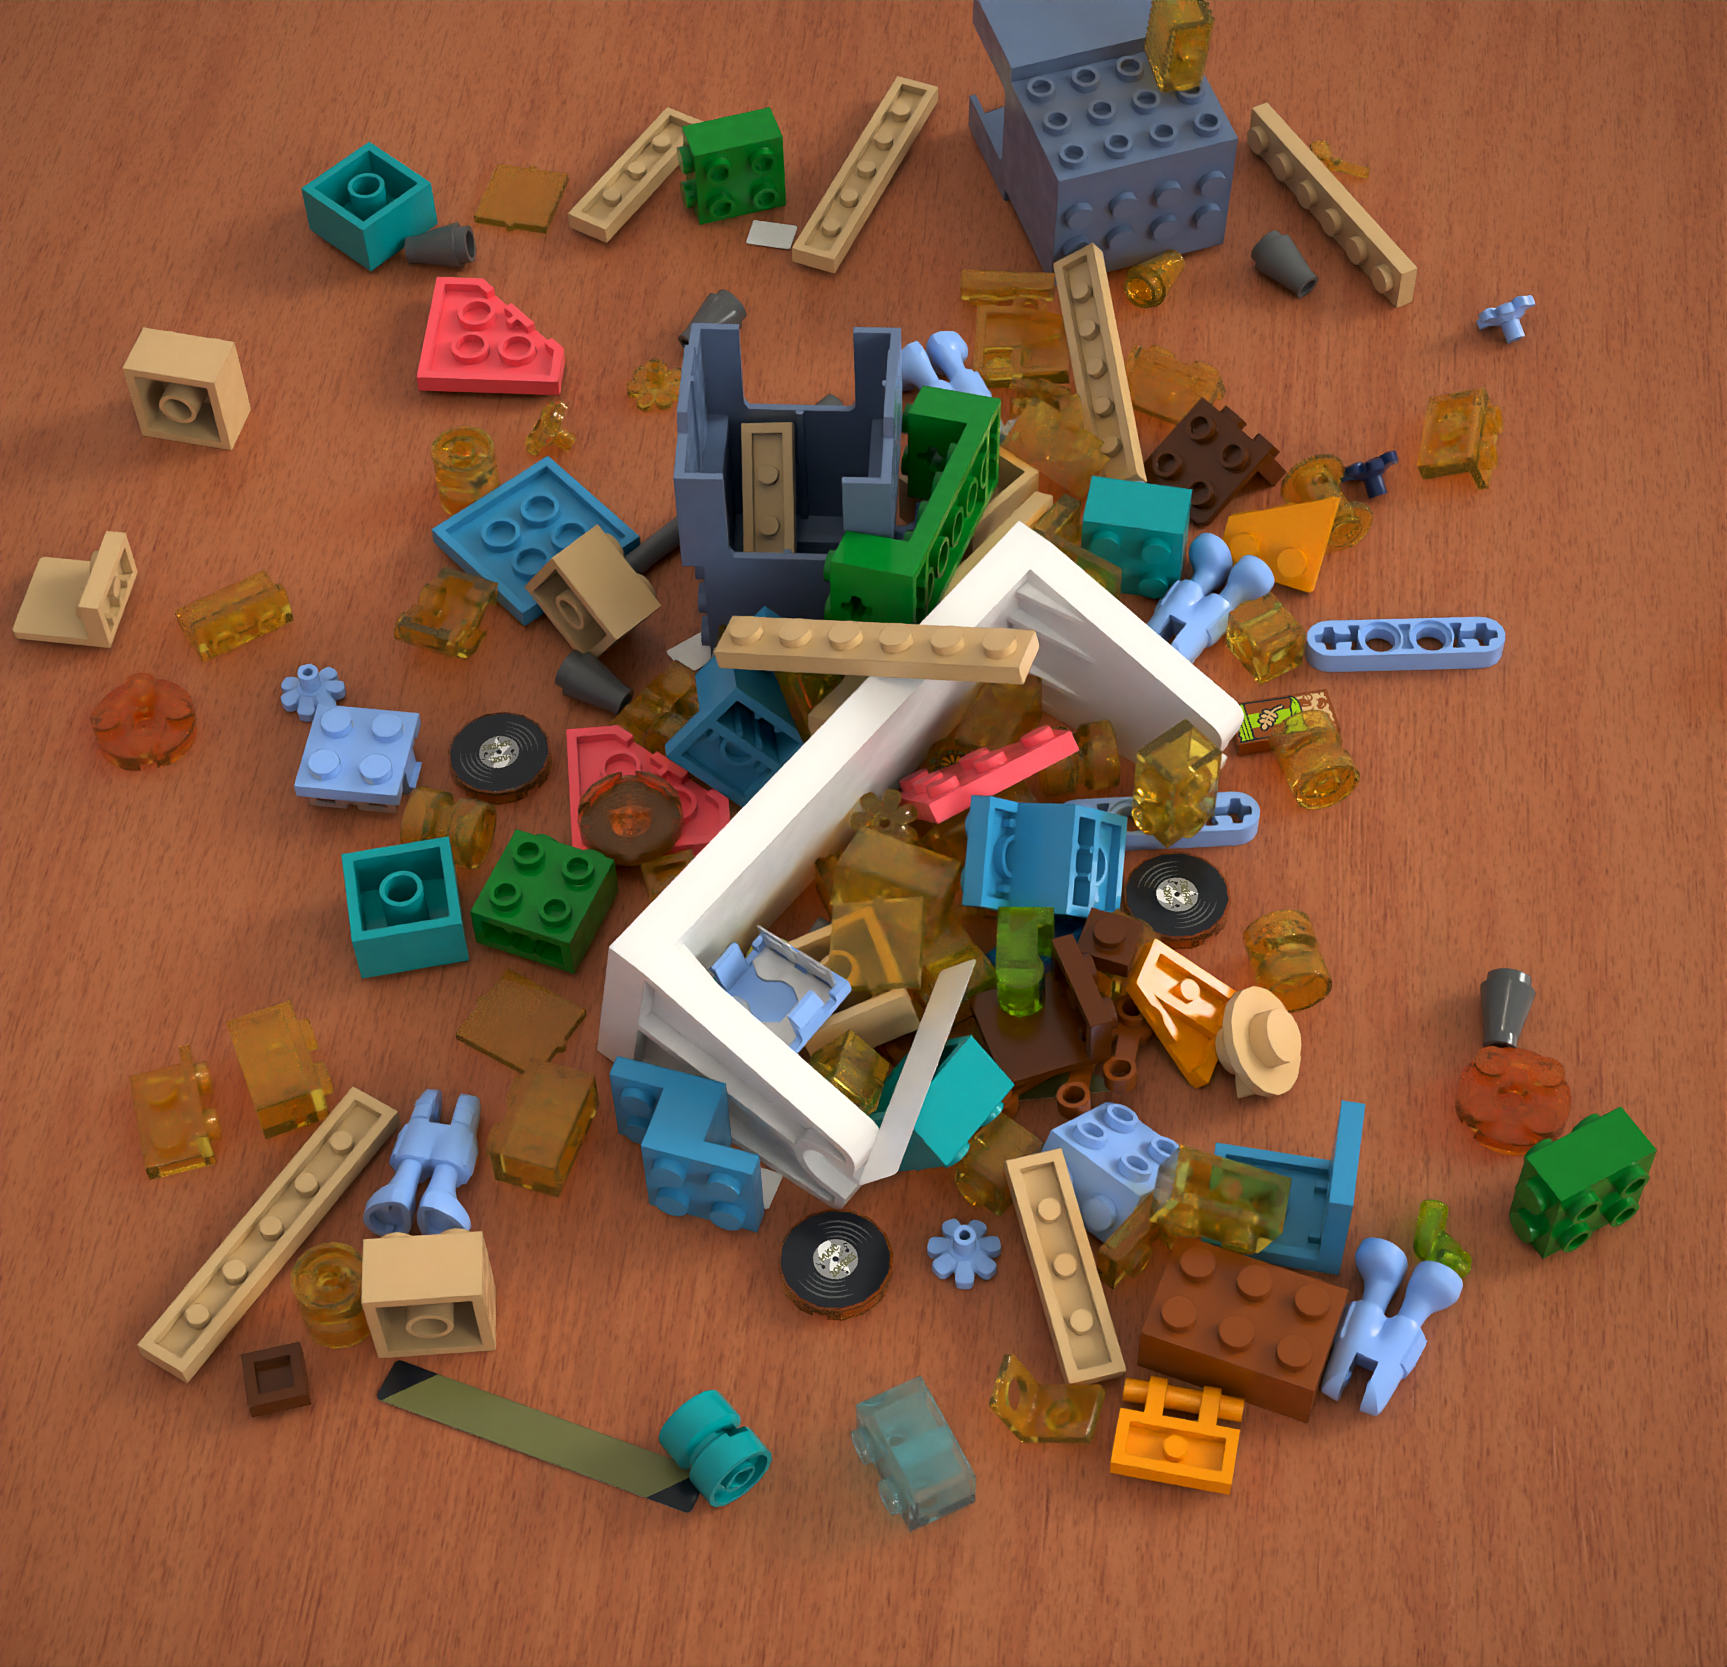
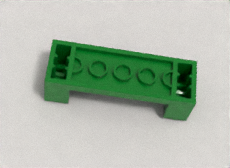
(956, 468)

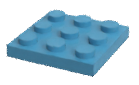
(524, 526)

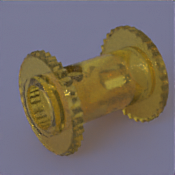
(1351, 518)

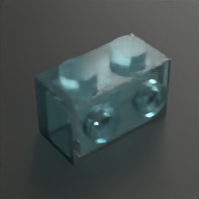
(914, 1454)

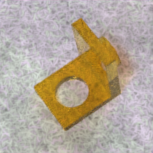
(1046, 1410)

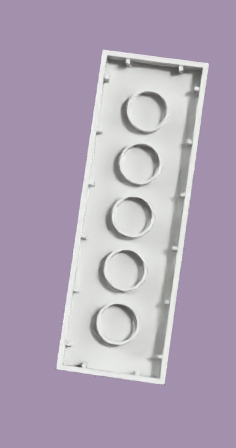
(658, 987)

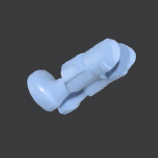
(945, 356)
(1191, 607)
(426, 1151)
(1382, 1343)

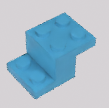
(739, 731)
(1043, 857)
(687, 1144)

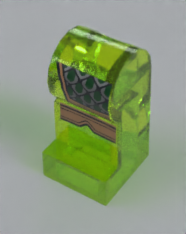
(1019, 971)

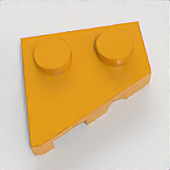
(1286, 538)
(1181, 1007)

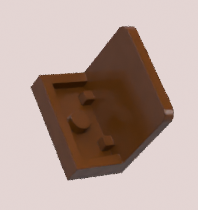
(1212, 459)
(1066, 1032)

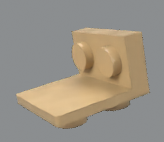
(79, 598)

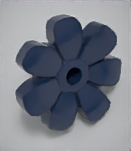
(1371, 472)

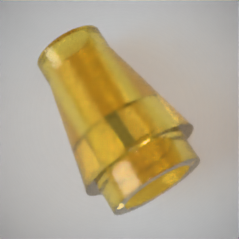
(1151, 280)

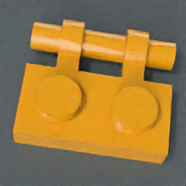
(1175, 1448)

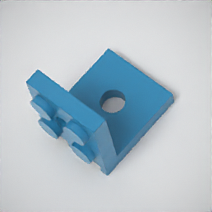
(1318, 1197)

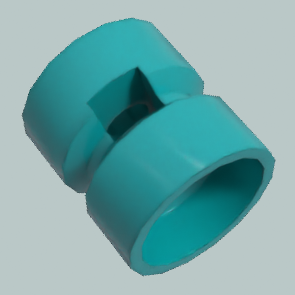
(709, 1442)

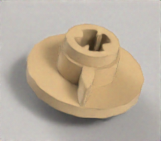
(1259, 1043)

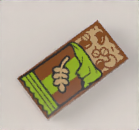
(1265, 714)

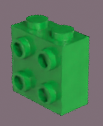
(732, 166)
(545, 900)
(1581, 1182)

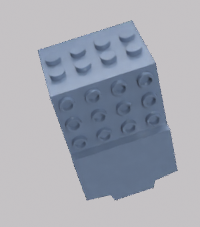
(1092, 140)
(842, 472)

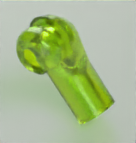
(1432, 1241)

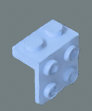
(1110, 1163)

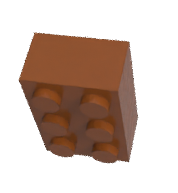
(1242, 1327)

